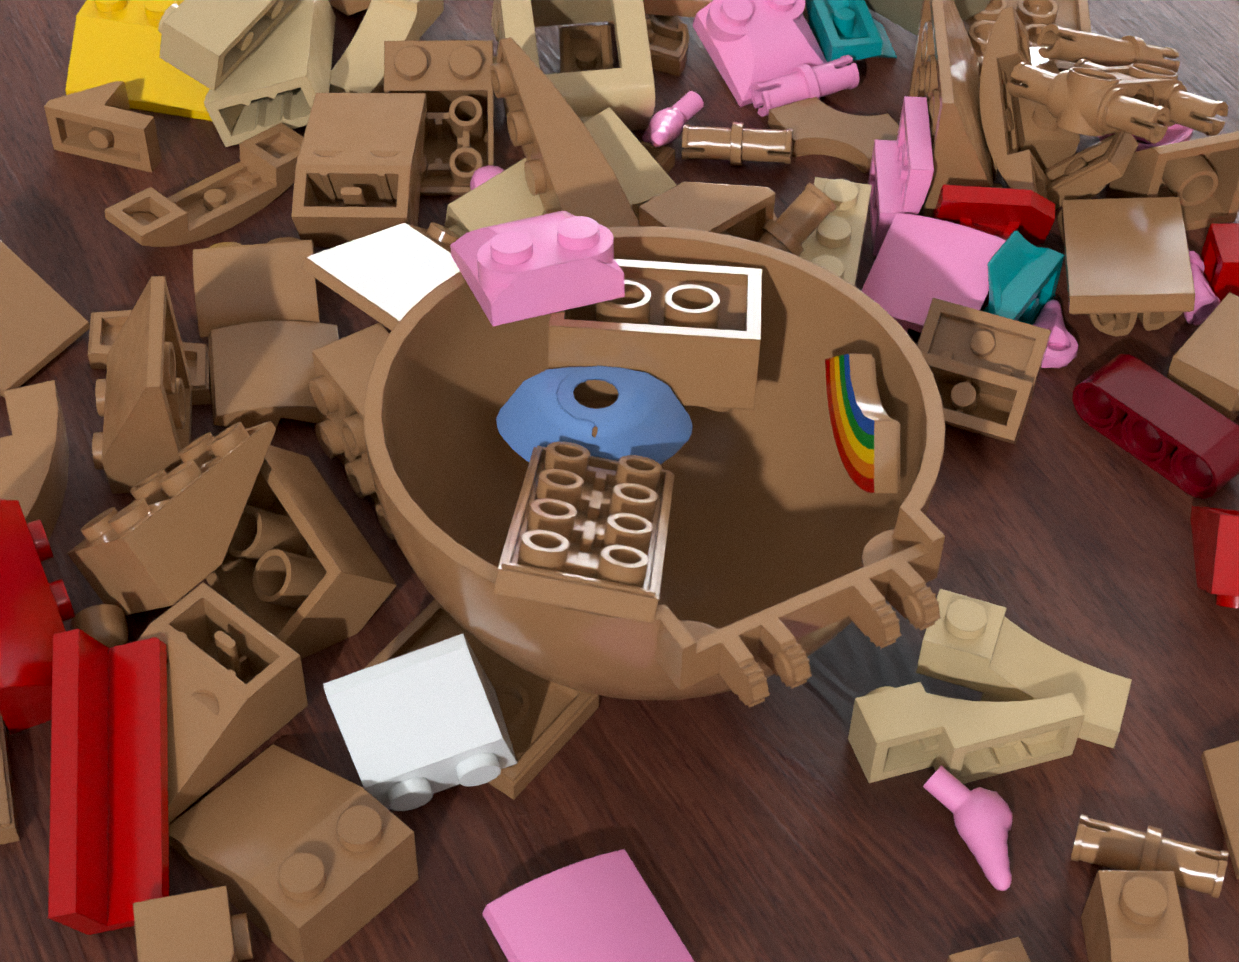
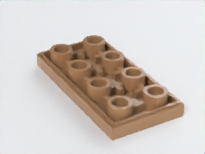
(588, 533)

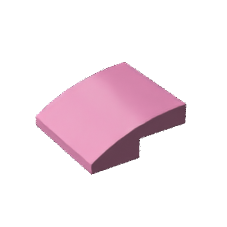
(900, 170)
(928, 261)
(585, 915)

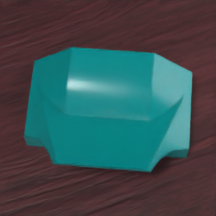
(847, 29)
(1022, 279)

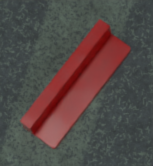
(107, 781)

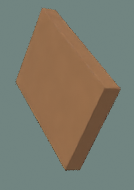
(1126, 256)
(535, 710)

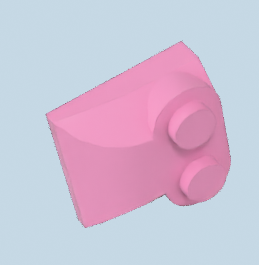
(756, 41)
(539, 266)

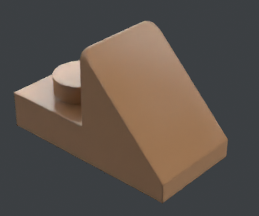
(103, 128)

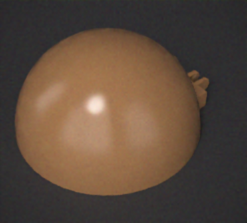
(763, 525)

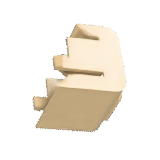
(623, 89)

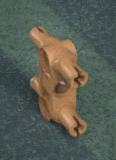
(1116, 99)

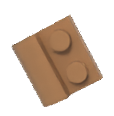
(254, 283)
(983, 367)

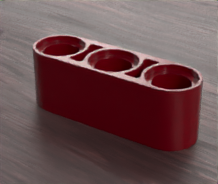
(1160, 425)

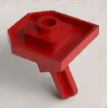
(997, 211)

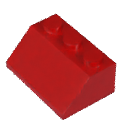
(28, 619)

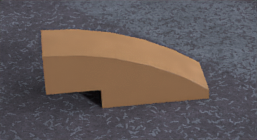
(36, 454)

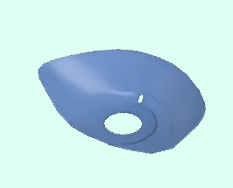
(641, 422)

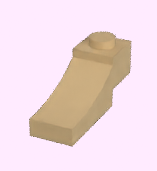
(385, 20)
(992, 655)
(973, 740)

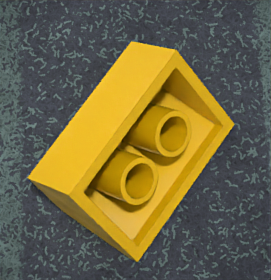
(123, 44)

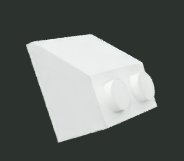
(422, 724)

